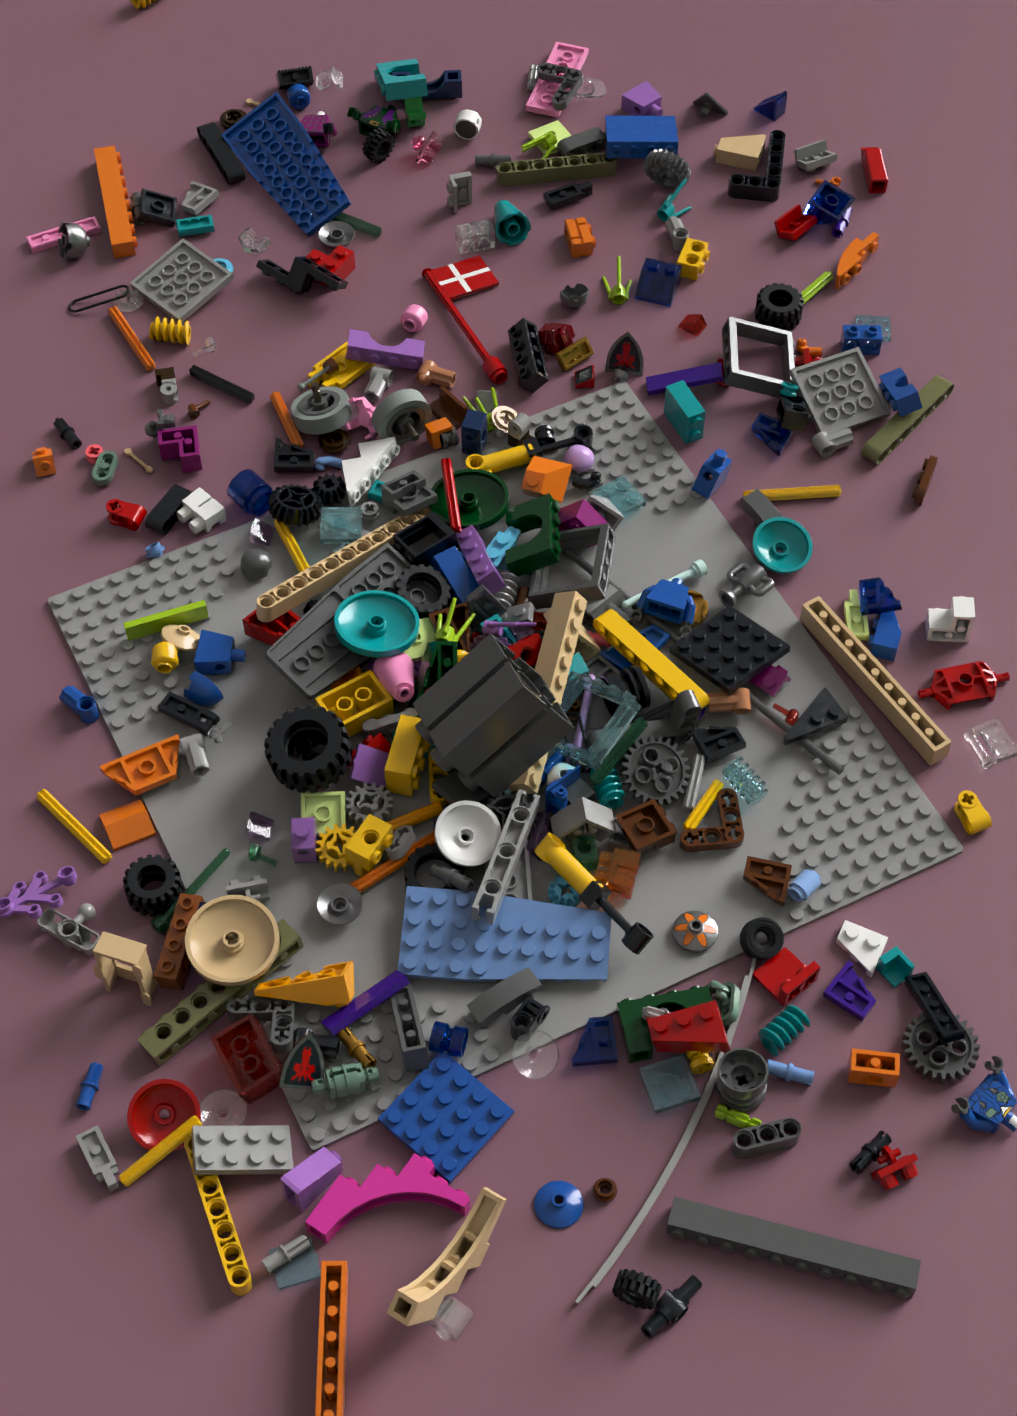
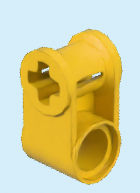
(972, 813)

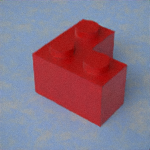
(339, 262)

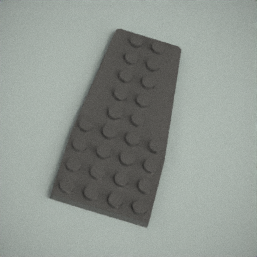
(311, 652)

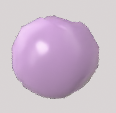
(580, 457)

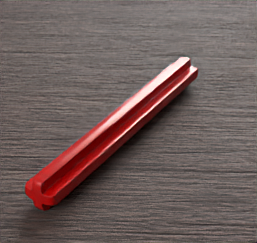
(451, 496)

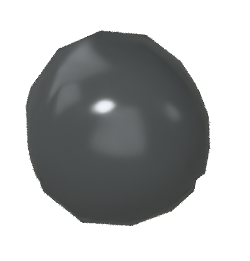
(574, 297)
(255, 563)

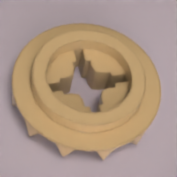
(499, 413)

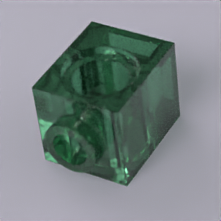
(585, 843)

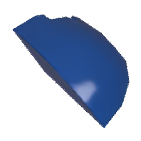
(202, 690)

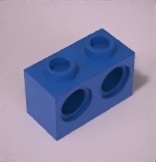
(865, 337)

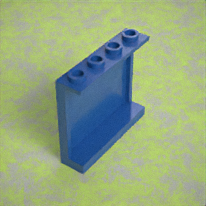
(639, 135)

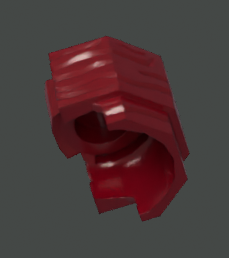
(556, 337)

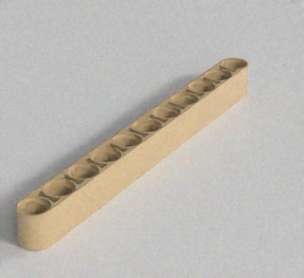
(329, 570)

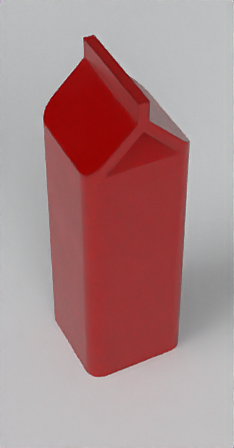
(874, 169)

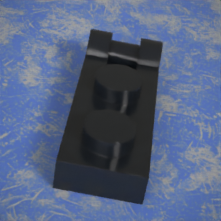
(188, 713)

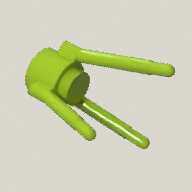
(546, 141)
(618, 294)
(490, 427)
(447, 632)

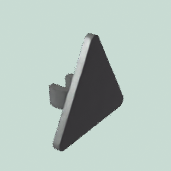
(708, 103)

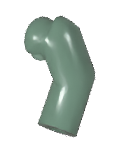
(718, 989)

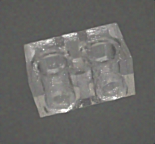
(474, 236)

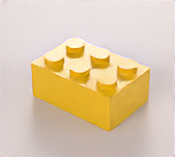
(357, 701)
(405, 758)

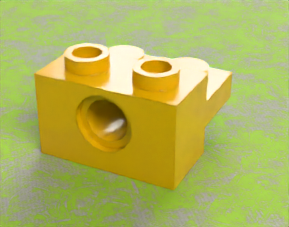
(363, 855)

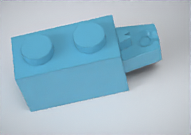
(500, 543)

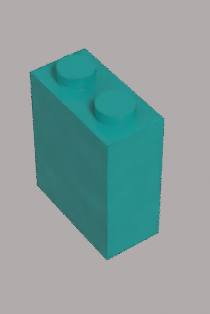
(684, 412)

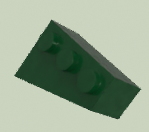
(436, 662)

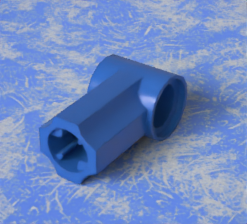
(81, 704)

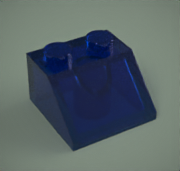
(828, 203)
(658, 282)

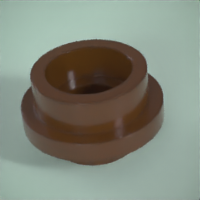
(604, 1183)

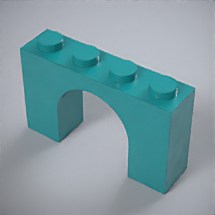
(400, 86)

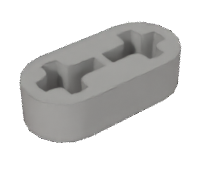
(403, 840)

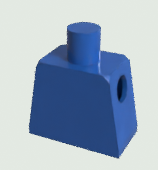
(716, 465)
(216, 653)

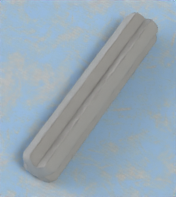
(694, 782)

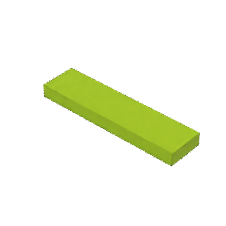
(155, 622)

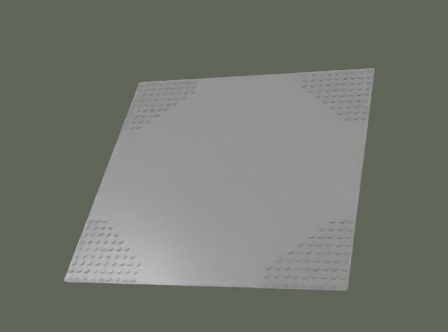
(848, 827)

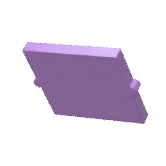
(369, 765)

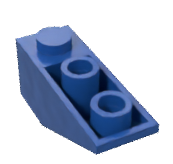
(886, 638)

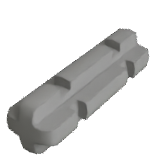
(532, 78)

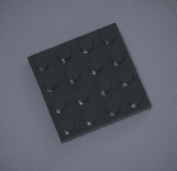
(729, 649)

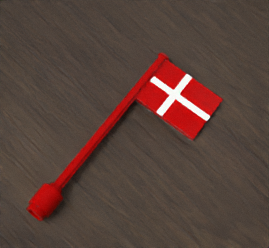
(461, 280)

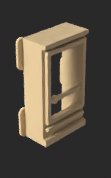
(114, 948)

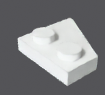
(862, 945)

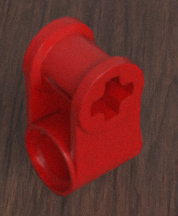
(127, 515)

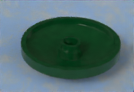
(480, 498)

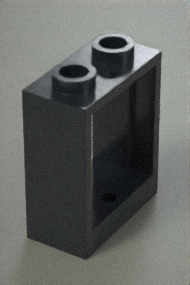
(417, 531)

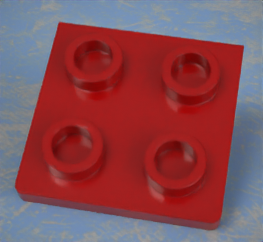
(786, 976)

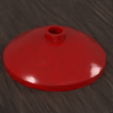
(150, 1100)

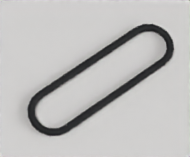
(100, 303)
(583, 734)

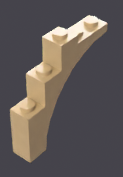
(423, 1296)

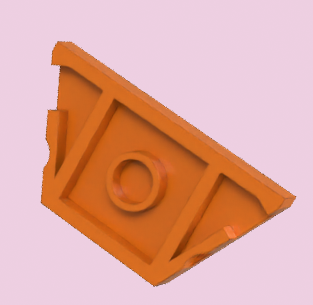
(145, 767)

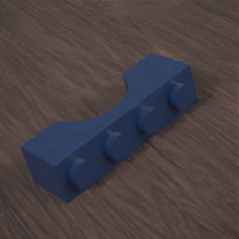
(446, 86)

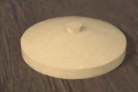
(232, 940)

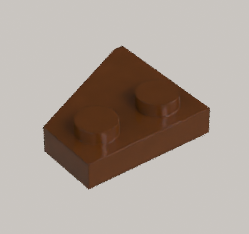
(768, 877)

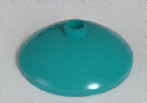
(787, 537)

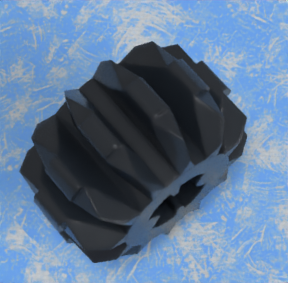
(330, 488)

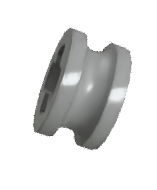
(370, 506)

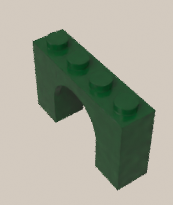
(544, 547)
(634, 1027)

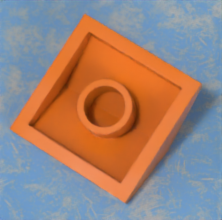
(127, 824)

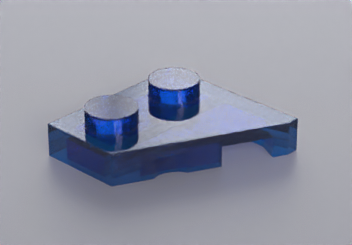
(876, 597)

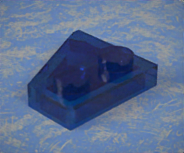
(771, 433)
(597, 1043)

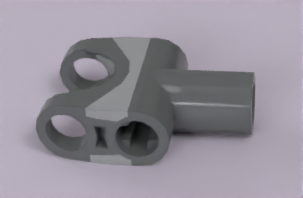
(612, 601)

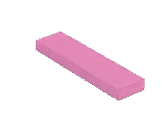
(50, 237)

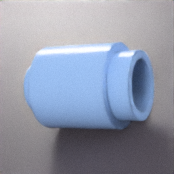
(804, 885)

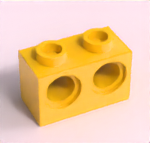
(693, 258)

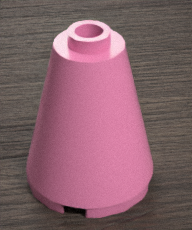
(396, 675)

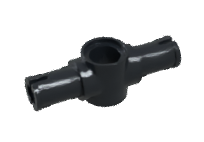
(671, 1307)

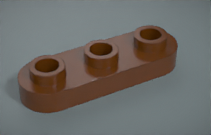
(924, 479)

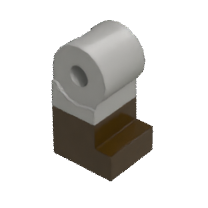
(166, 379)
(519, 430)

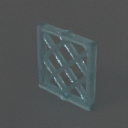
(862, 318)

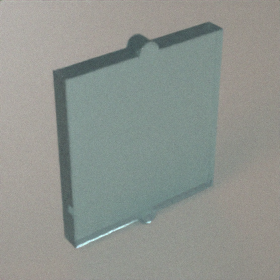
(301, 1269)

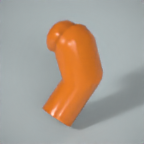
(814, 351)

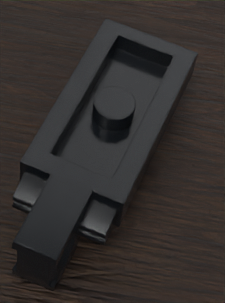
(567, 194)

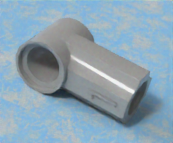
(677, 233)
(379, 380)
(828, 443)
(194, 751)

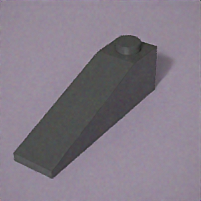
(409, 1030)

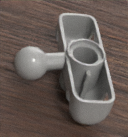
(81, 934)

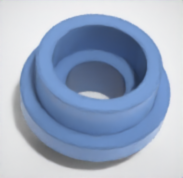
(154, 550)

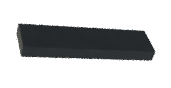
(934, 1007)

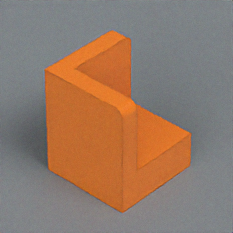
(435, 428)

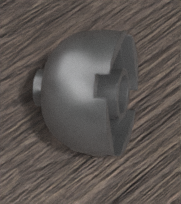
(73, 241)

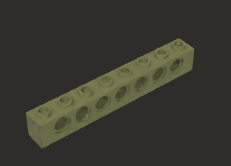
(200, 1018)

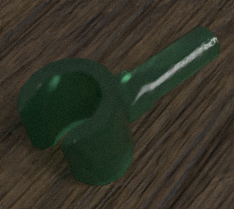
(255, 855)

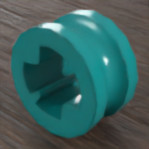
(789, 389)

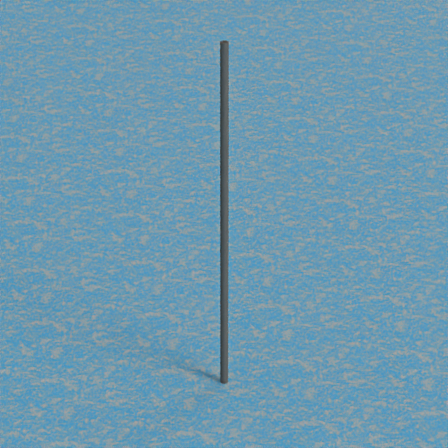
(753, 700)

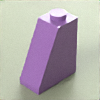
(311, 1178)

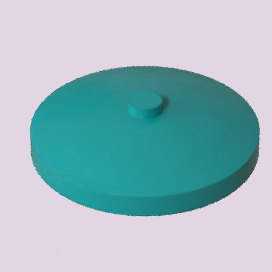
(376, 623)

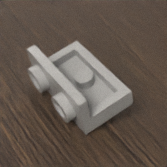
(814, 156)
(459, 190)

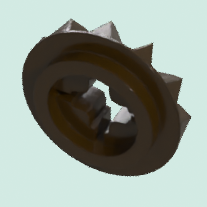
(226, 117)
(339, 436)

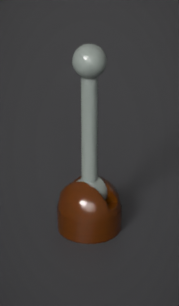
(329, 367)

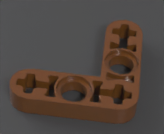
(723, 833)

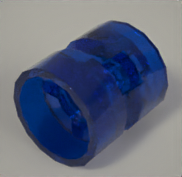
(448, 1039)

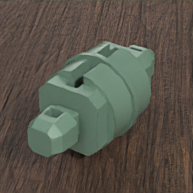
(345, 1080)

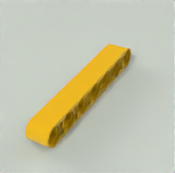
(646, 656)
(222, 1224)

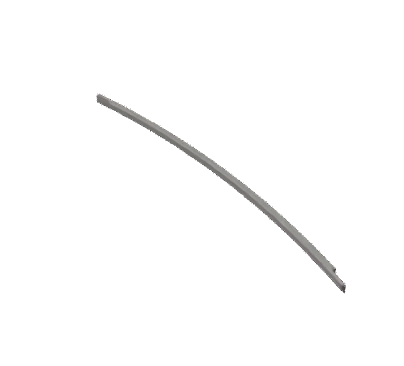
(678, 1151)

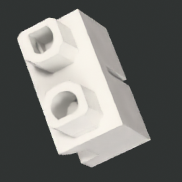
(202, 510)

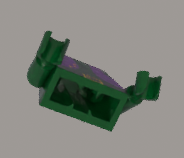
(376, 118)

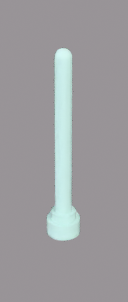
(696, 569)

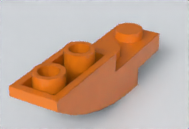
(853, 256)

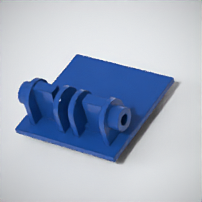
(556, 792)

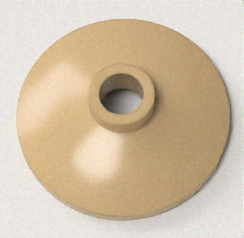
(181, 637)

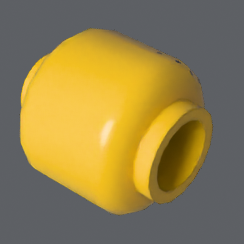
(164, 657)

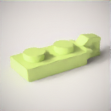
(854, 620)

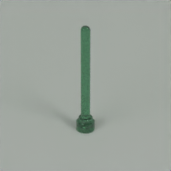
(162, 922)

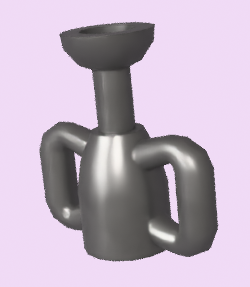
(748, 581)

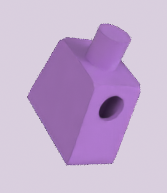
(642, 101)
(304, 838)

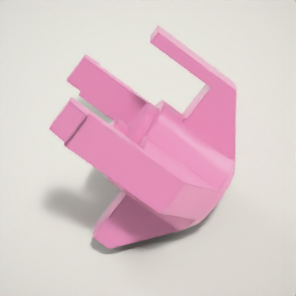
(364, 416)

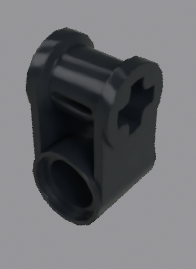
(530, 1015)

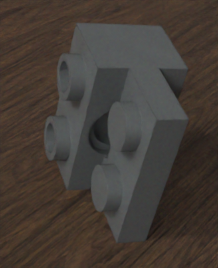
(407, 494)

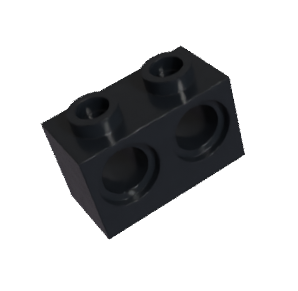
(792, 413)

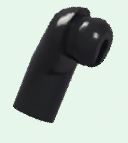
(588, 483)

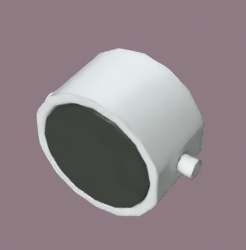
(467, 124)

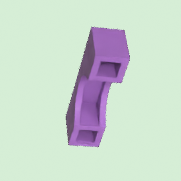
(405, 355)
(478, 560)

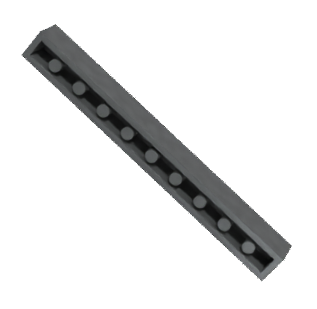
(793, 1247)

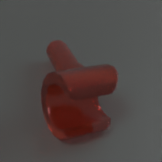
(791, 716)

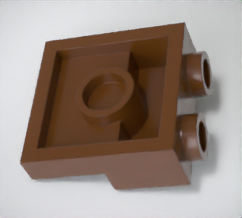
(646, 826)

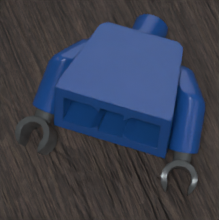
(667, 601)

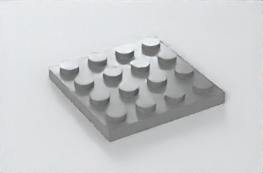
(182, 280)
(840, 391)

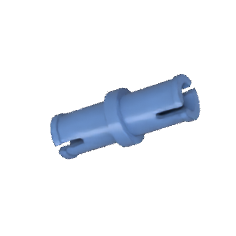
(790, 1072)

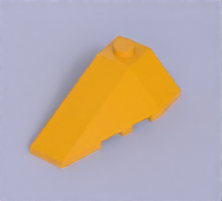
(327, 987)

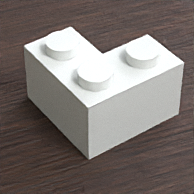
(952, 623)

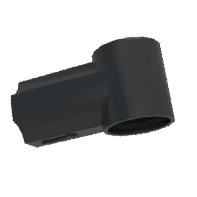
(328, 1044)

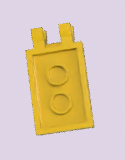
(348, 369)

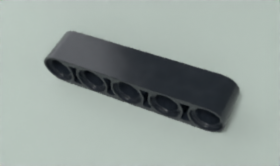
(221, 153)

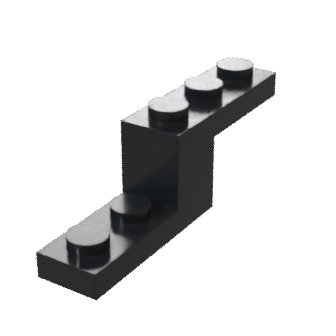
(301, 275)

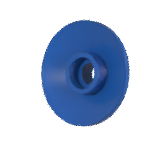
(554, 1214)

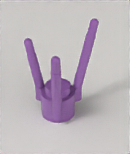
(497, 627)

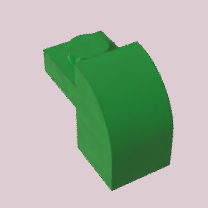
(414, 111)

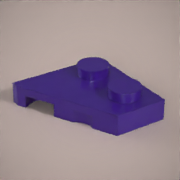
(850, 993)

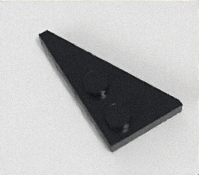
(819, 716)

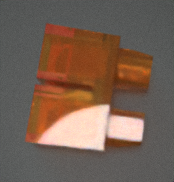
(622, 871)

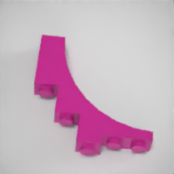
(382, 1186)

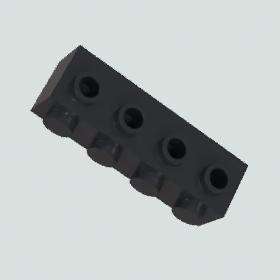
(528, 355)

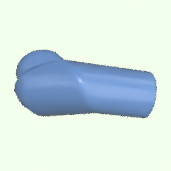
(329, 461)

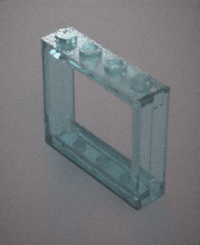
(614, 728)

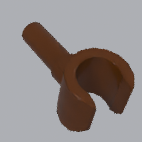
(194, 410)

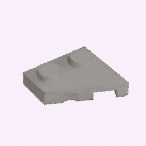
(198, 198)

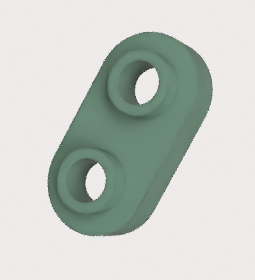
(102, 471)
(730, 1007)

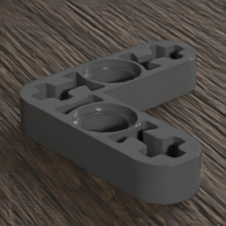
(571, 79)
(283, 1013)

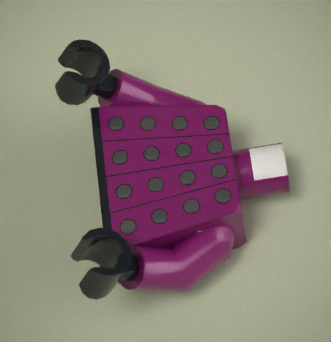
(319, 128)

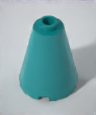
(510, 223)

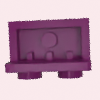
(771, 679)

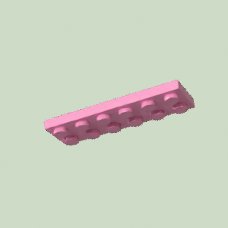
(541, 96)

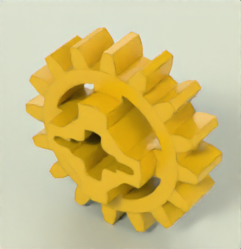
(328, 849)

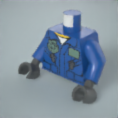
(990, 1102)

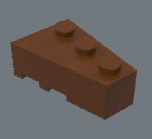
(459, 617)

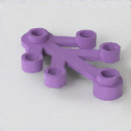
(36, 894)

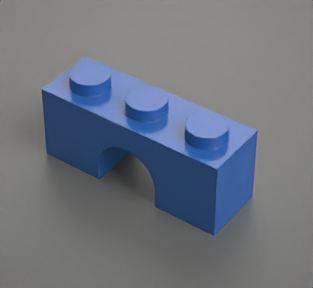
(899, 393)

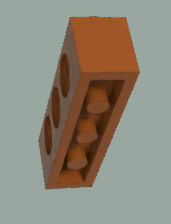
(173, 961)

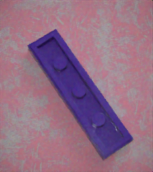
(692, 377)
(365, 1002)

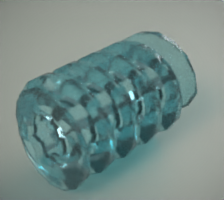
(743, 781)

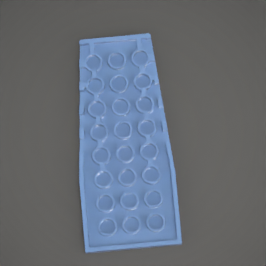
(548, 938)

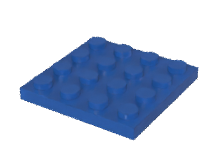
(446, 1116)

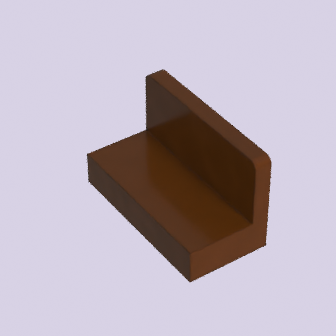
(449, 407)

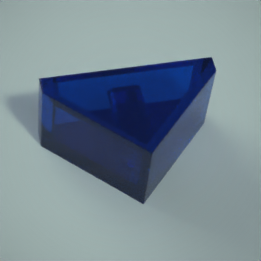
(773, 106)

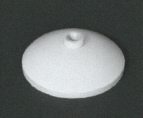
(477, 824)

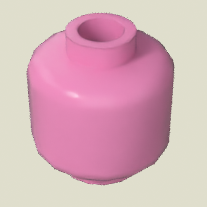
(414, 318)

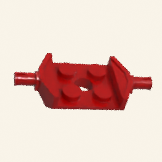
(950, 690)

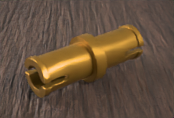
(356, 1048)

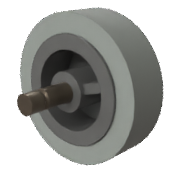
(321, 409)
(401, 416)

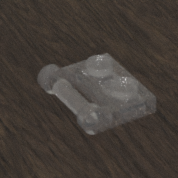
(995, 738)

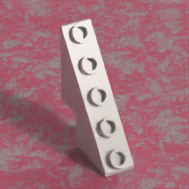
(364, 470)

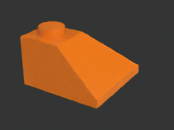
(546, 477)

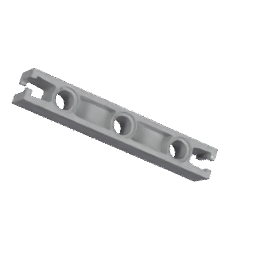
(502, 868)

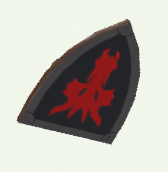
(625, 355)
(302, 1065)

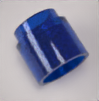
(250, 492)

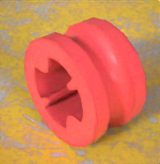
(90, 450)

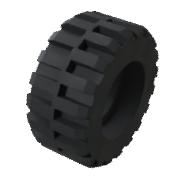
(299, 726)

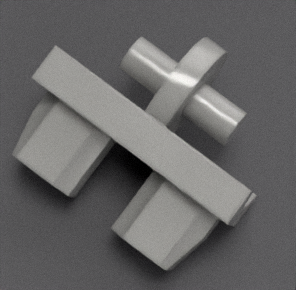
(255, 889)

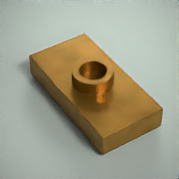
(574, 354)

